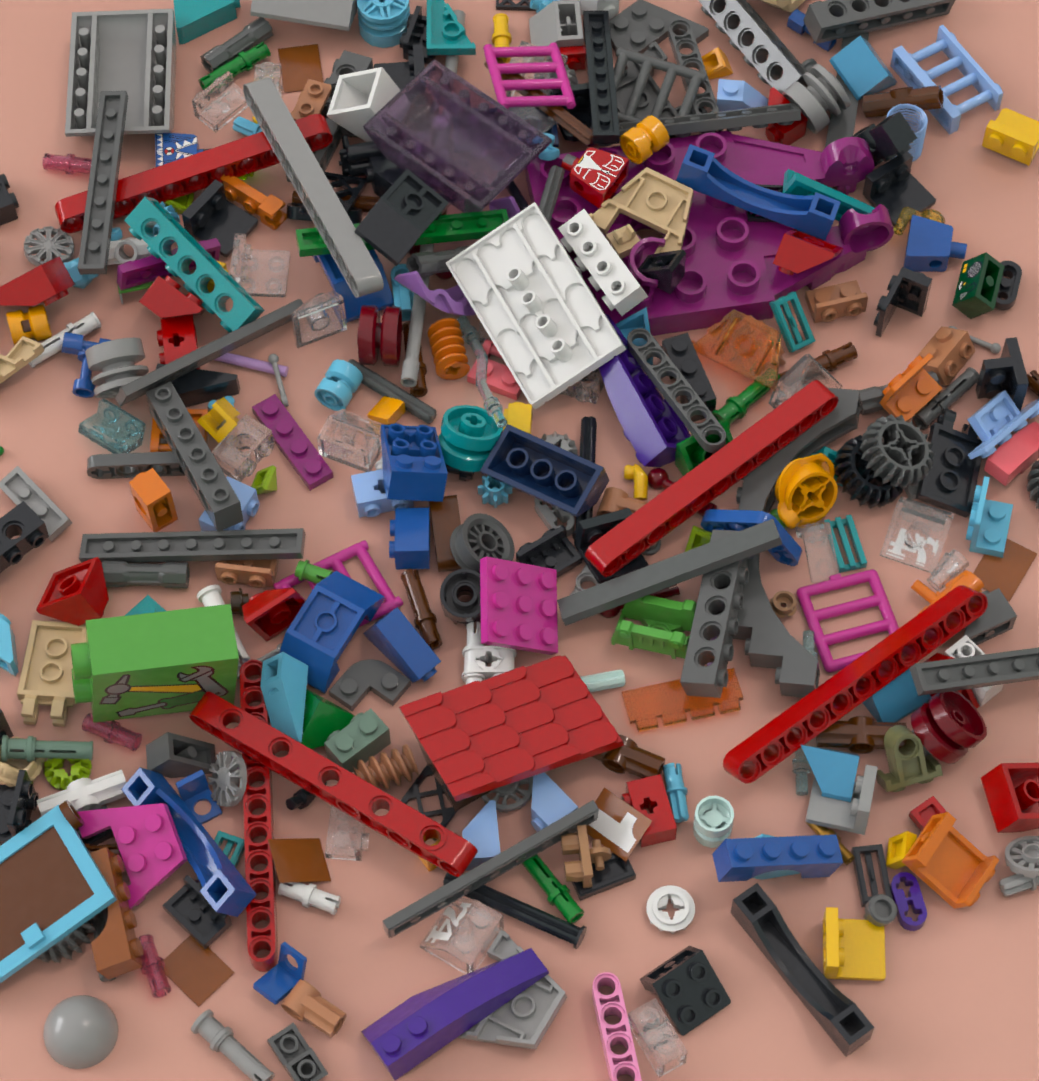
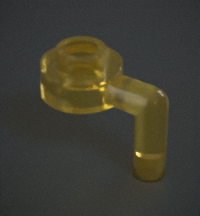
(907, 213)

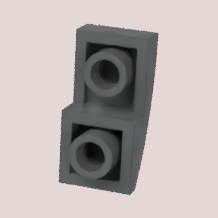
(296, 1055)

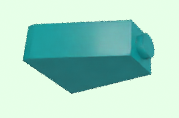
(202, 16)

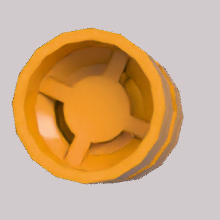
(644, 139)
(38, 322)

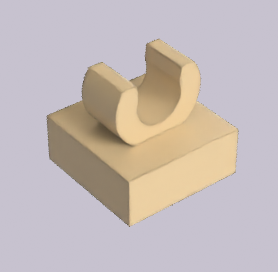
(623, 240)

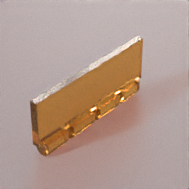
(671, 702)

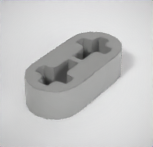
(550, 516)

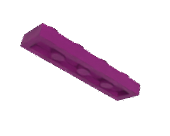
(149, 268)
(293, 442)

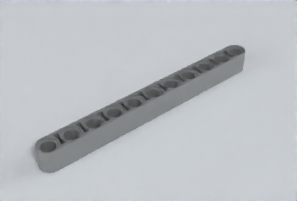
(313, 188)

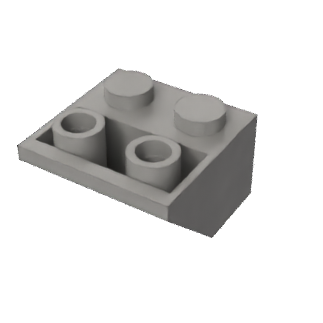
(557, 23)

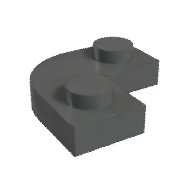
(367, 677)

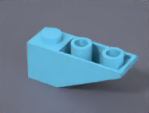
(285, 693)

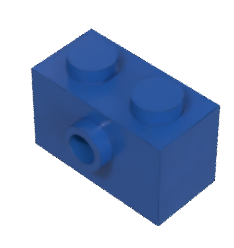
(412, 538)

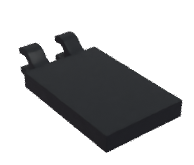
(953, 475)

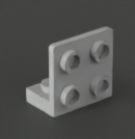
(842, 814)

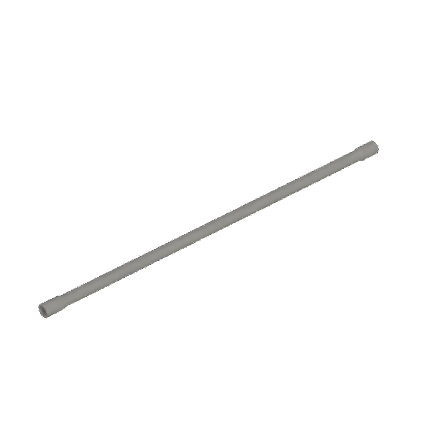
(411, 363)

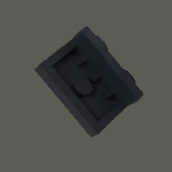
(416, 35)
(551, 551)
(195, 913)

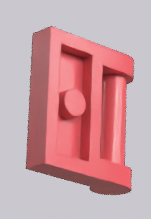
(498, 375)

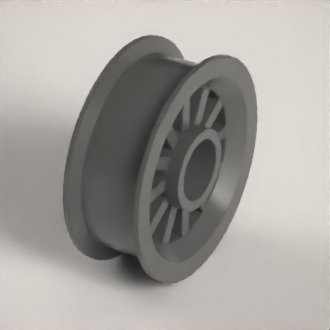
(480, 537)

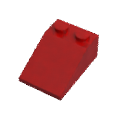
(42, 284)
(1013, 796)

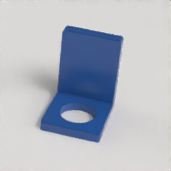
(195, 789)
(283, 977)

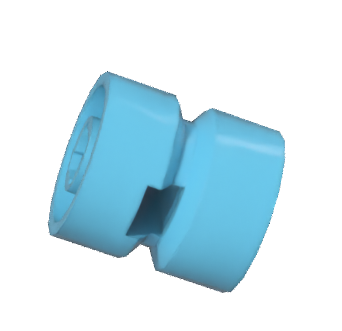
(338, 385)

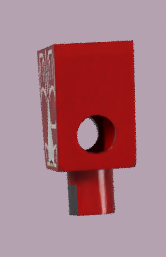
(596, 174)

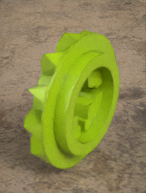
(59, 778)

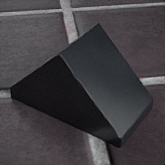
(666, 268)

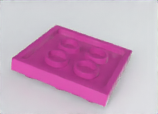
(518, 606)

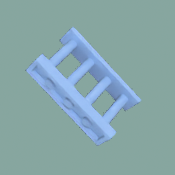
(914, 76)

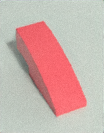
(1014, 455)

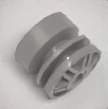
(821, 94)
(117, 364)

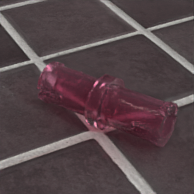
(67, 163)
(112, 732)
(153, 967)

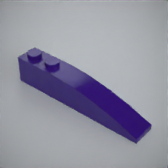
(641, 410)
(448, 1010)

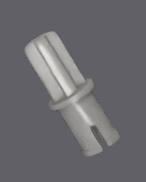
(1018, 883)

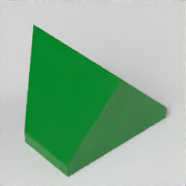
(321, 720)

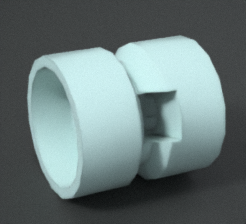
(713, 821)

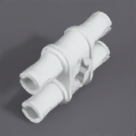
(477, 656)

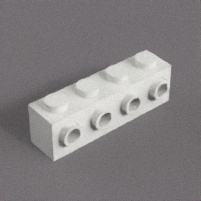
(602, 262)

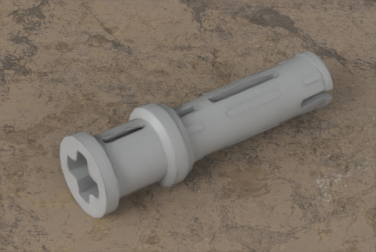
(222, 1040)

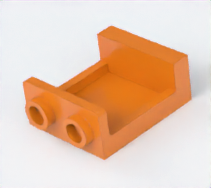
(949, 862)

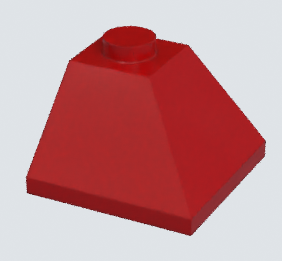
(803, 251)
(76, 593)
(272, 611)

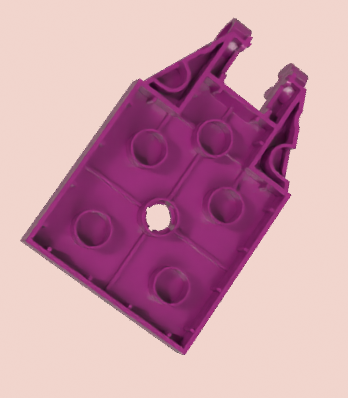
(725, 254)

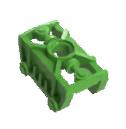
(663, 625)

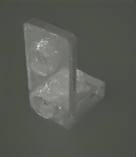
(819, 550)

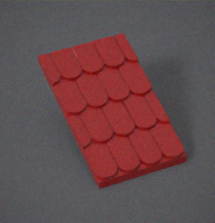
(508, 728)

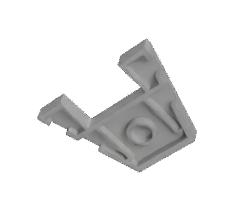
(525, 1017)

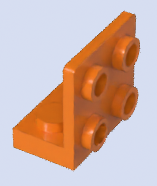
(910, 390)

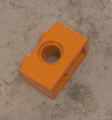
(153, 500)

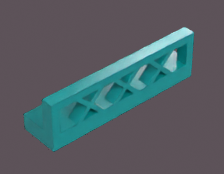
(801, 185)

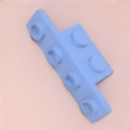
(996, 422)

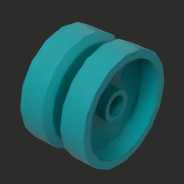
(467, 437)

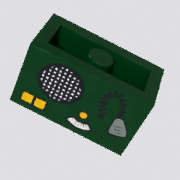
(978, 285)

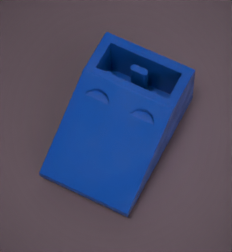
(412, 463)

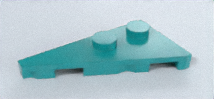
(444, 32)

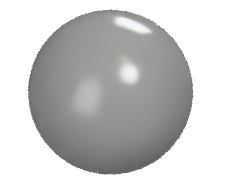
(80, 1032)

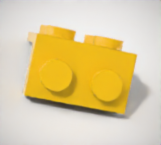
(1013, 136)

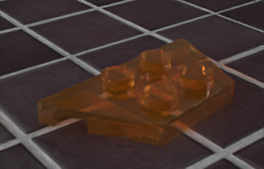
(743, 347)

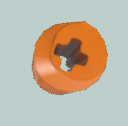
(448, 349)

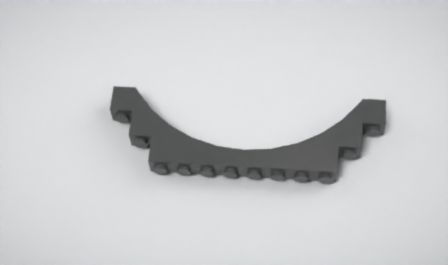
(765, 635)

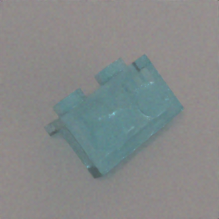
(113, 428)

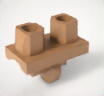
(582, 869)

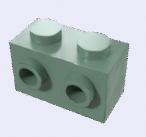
(357, 741)

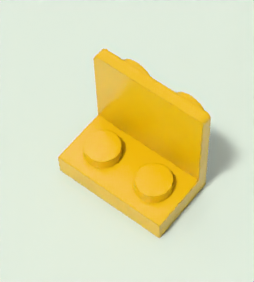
(852, 948)

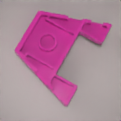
(145, 841)

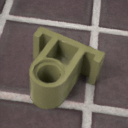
(907, 763)

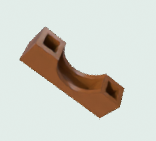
(116, 948)

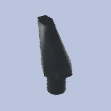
(300, 799)

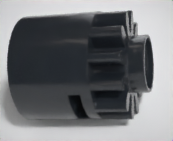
(453, 587)

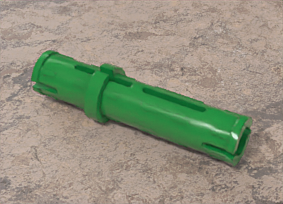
(244, 62)
(556, 892)

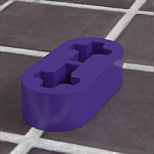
(914, 899)

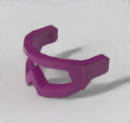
(637, 248)

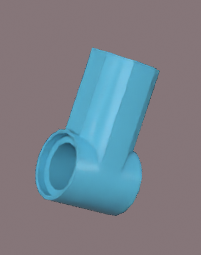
(401, 295)

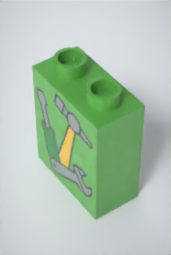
(155, 662)

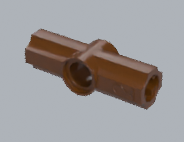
(925, 98)
(857, 734)
(632, 760)

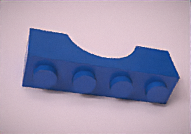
(747, 857)

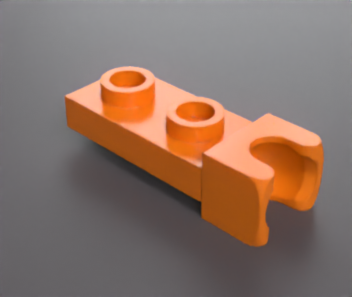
(255, 202)

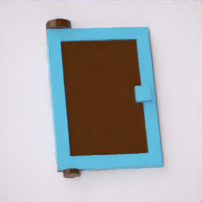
(46, 887)

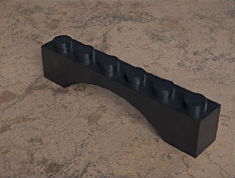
(830, 1007)

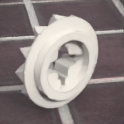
(680, 899)

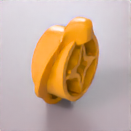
(806, 490)

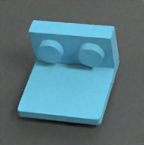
(988, 523)

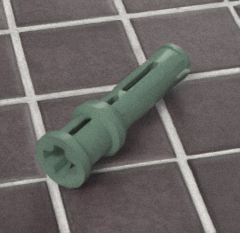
(32, 748)

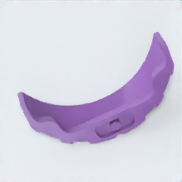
(452, 299)

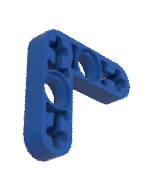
(738, 520)

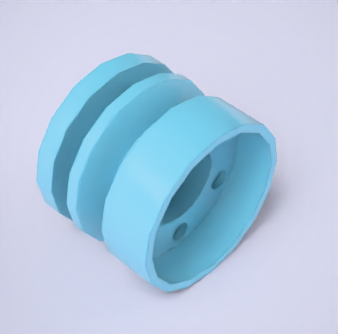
(383, 21)

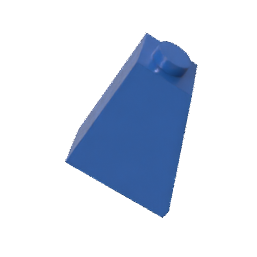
(403, 646)

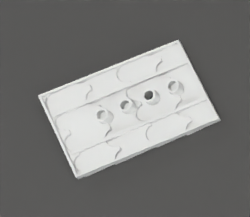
(535, 306)

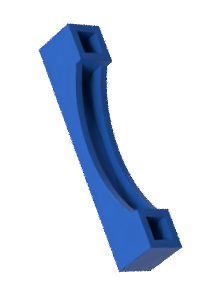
(804, 213)
(219, 878)

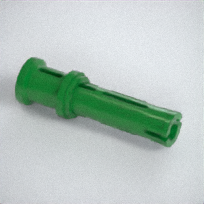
(737, 406)

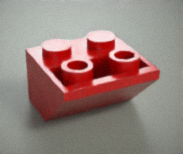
(168, 302)

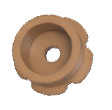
(787, 598)

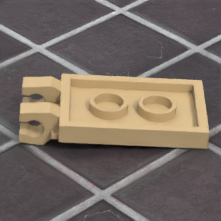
(47, 670)

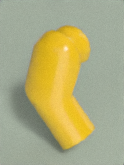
(640, 480)

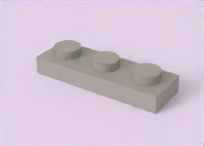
(22, 488)

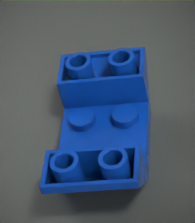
(352, 304)
(328, 624)

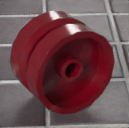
(376, 335)
(948, 726)

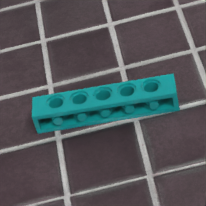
(141, 225)

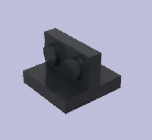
(1004, 374)

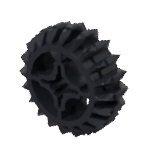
(856, 478)

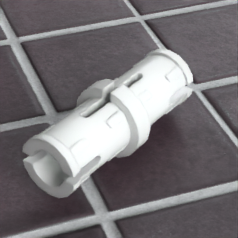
(310, 896)

